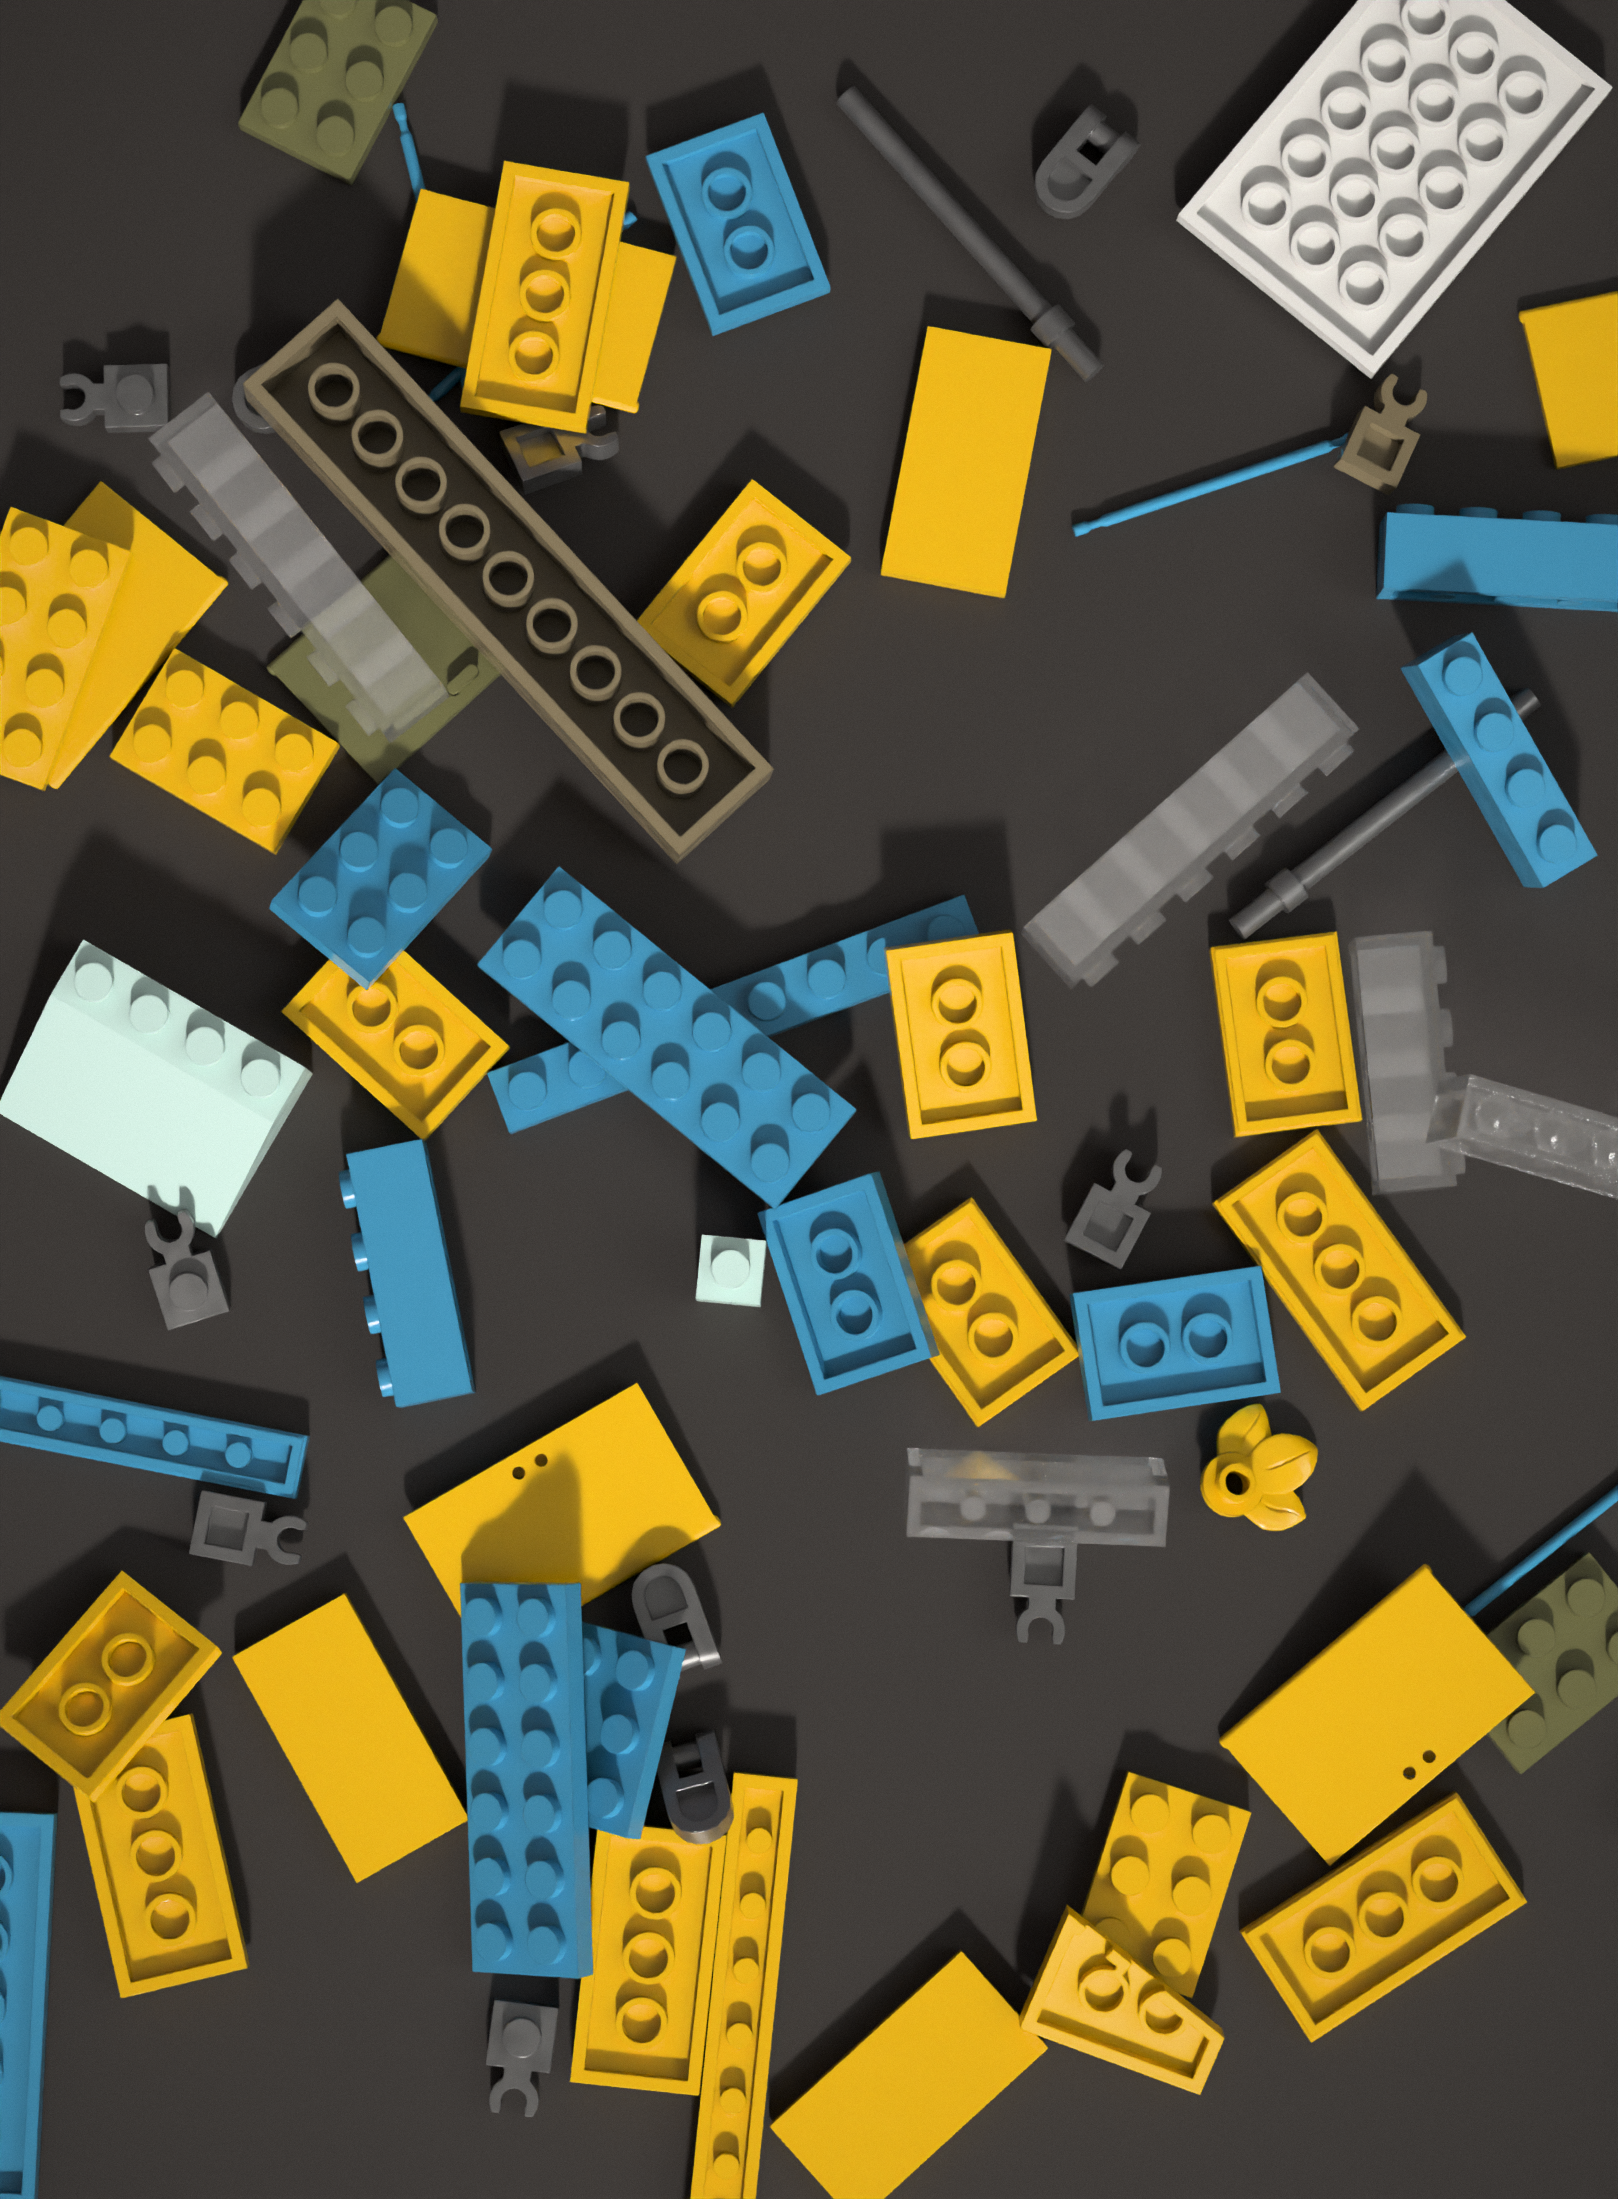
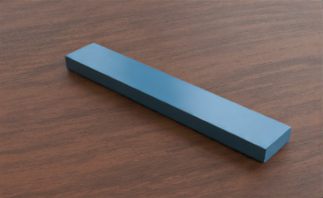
(151, 1437)

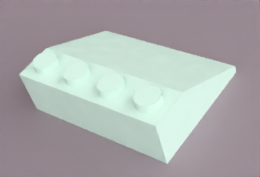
(151, 1088)

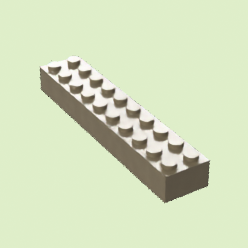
(507, 581)

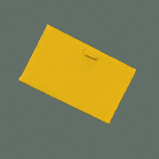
(441, 286)
(1577, 376)
(153, 612)
(589, 1516)
(1374, 1703)

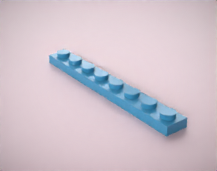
(769, 999)

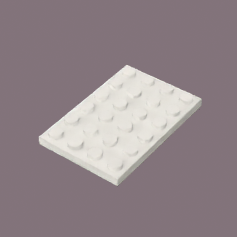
(1392, 164)

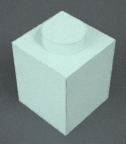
(731, 1270)

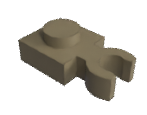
(1379, 441)

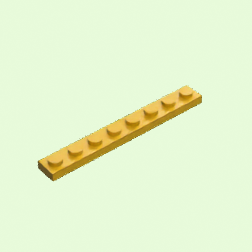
(744, 1987)

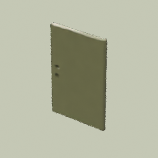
(435, 640)

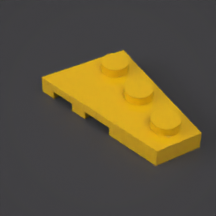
(1117, 2009)

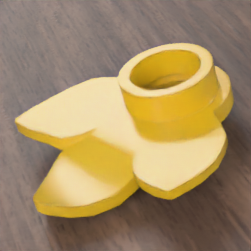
(1267, 1467)

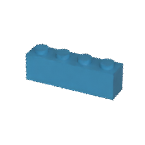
(1498, 559)
(1498, 761)
(409, 1274)

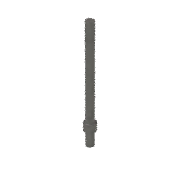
(1050, 323)
(1289, 888)

